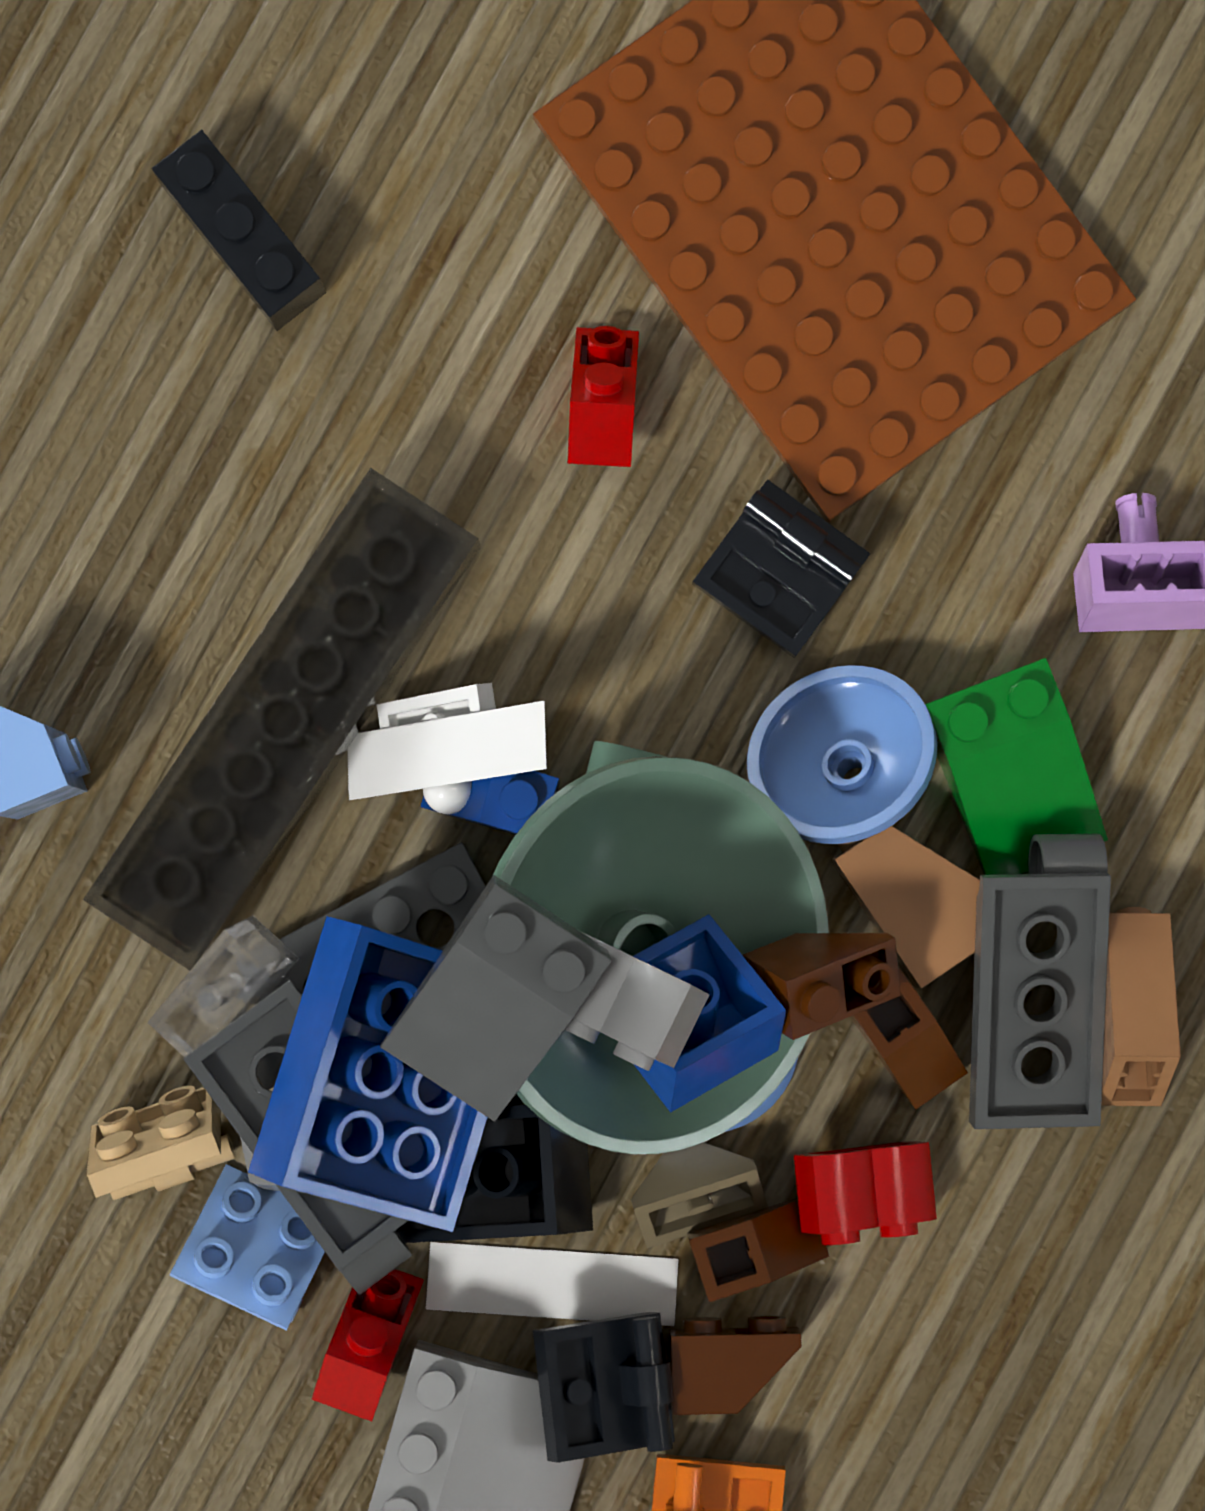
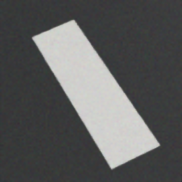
(448, 751)
(549, 1282)

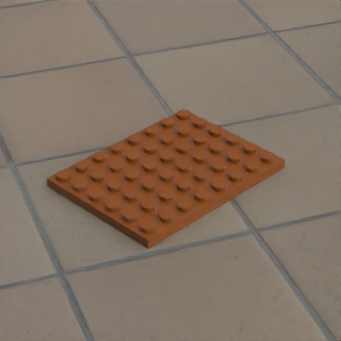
(835, 224)

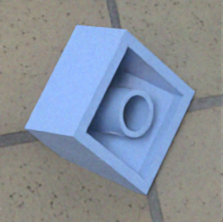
(37, 766)

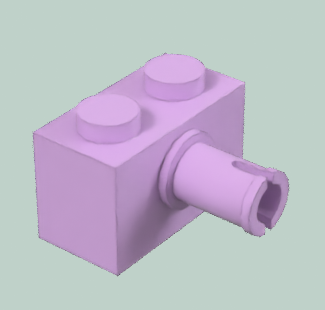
(1140, 580)

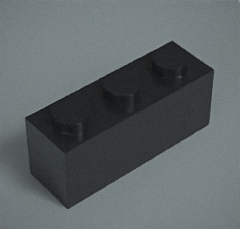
(239, 230)

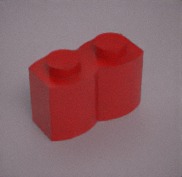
(864, 1190)

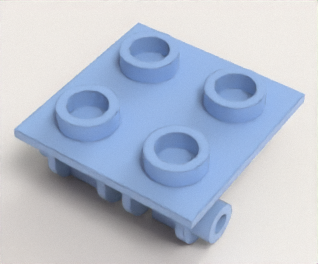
(250, 1250)

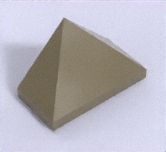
(695, 1191)

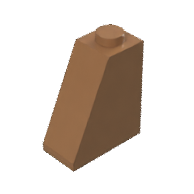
(914, 899)
(1139, 1010)

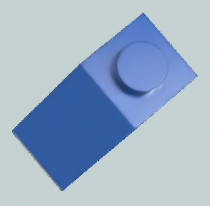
(506, 800)

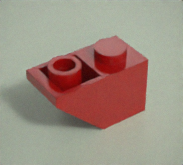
(603, 396)
(367, 1345)

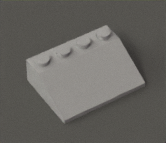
(470, 1440)

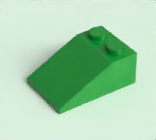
(1013, 765)

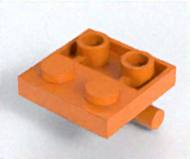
(716, 1485)

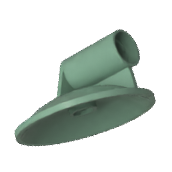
(631, 861)

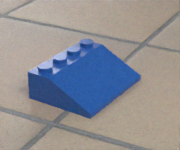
(348, 1113)

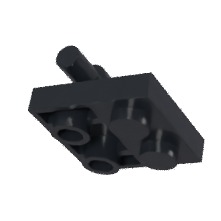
(780, 568)
(604, 1387)

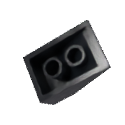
(520, 1185)

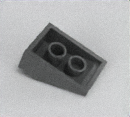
(496, 999)

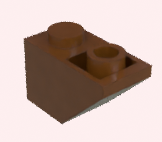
(827, 976)
(911, 1045)
(753, 1250)
(726, 1367)

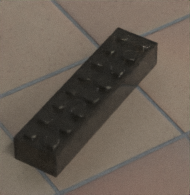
(283, 720)

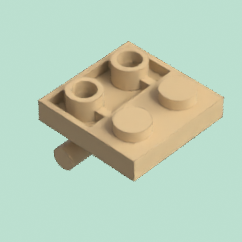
(156, 1144)

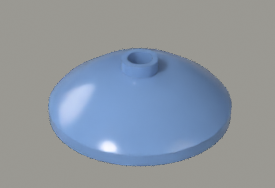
(837, 724)

